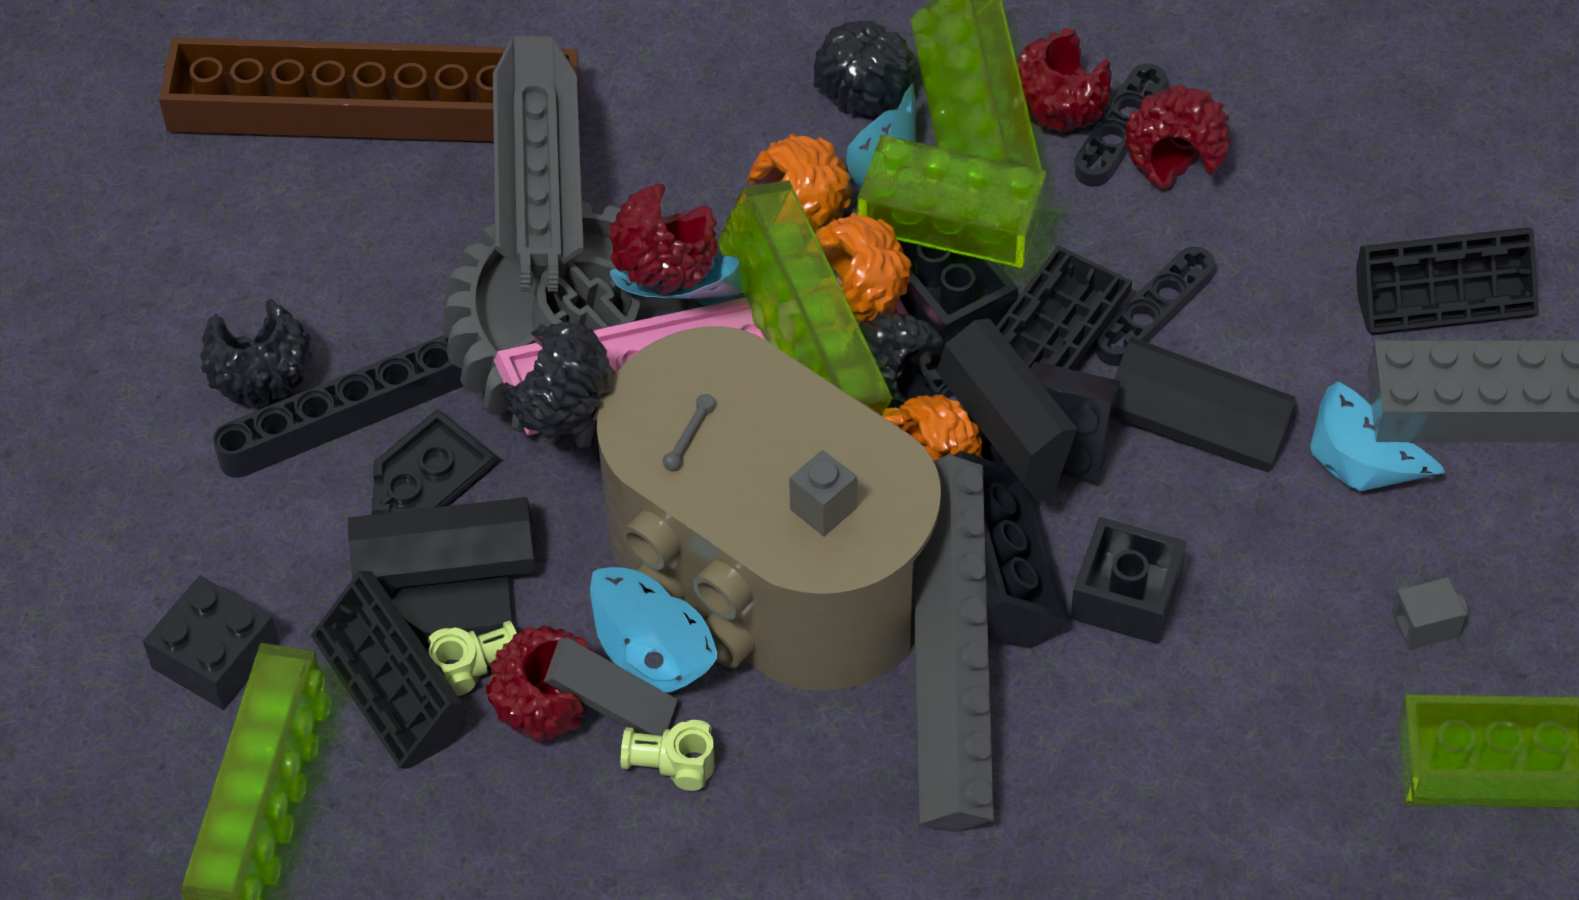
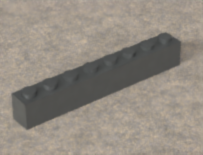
(954, 657)

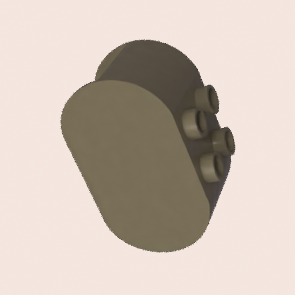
(723, 524)

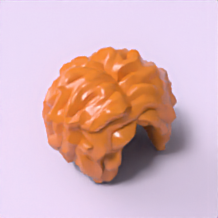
(813, 172)
(867, 262)
(937, 425)

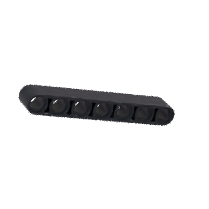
(336, 408)

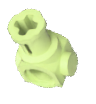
(472, 652)
(669, 753)

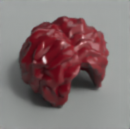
(1057, 86)
(1172, 132)
(662, 249)
(520, 691)

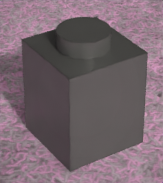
(823, 493)
(1429, 613)

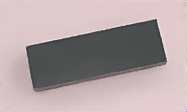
(609, 688)

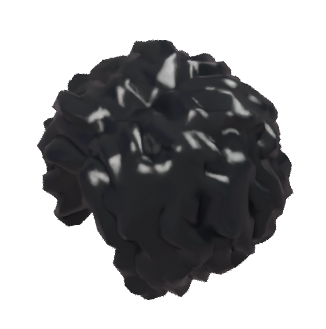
(864, 68)
(893, 343)
(257, 368)
(565, 381)

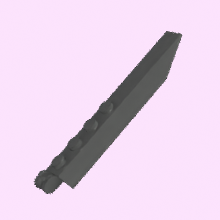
(536, 158)

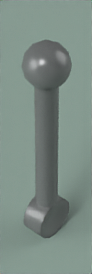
(705, 404)

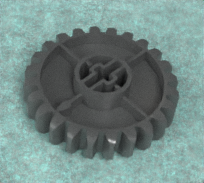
(491, 314)

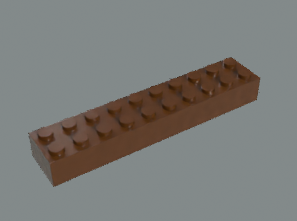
(332, 88)

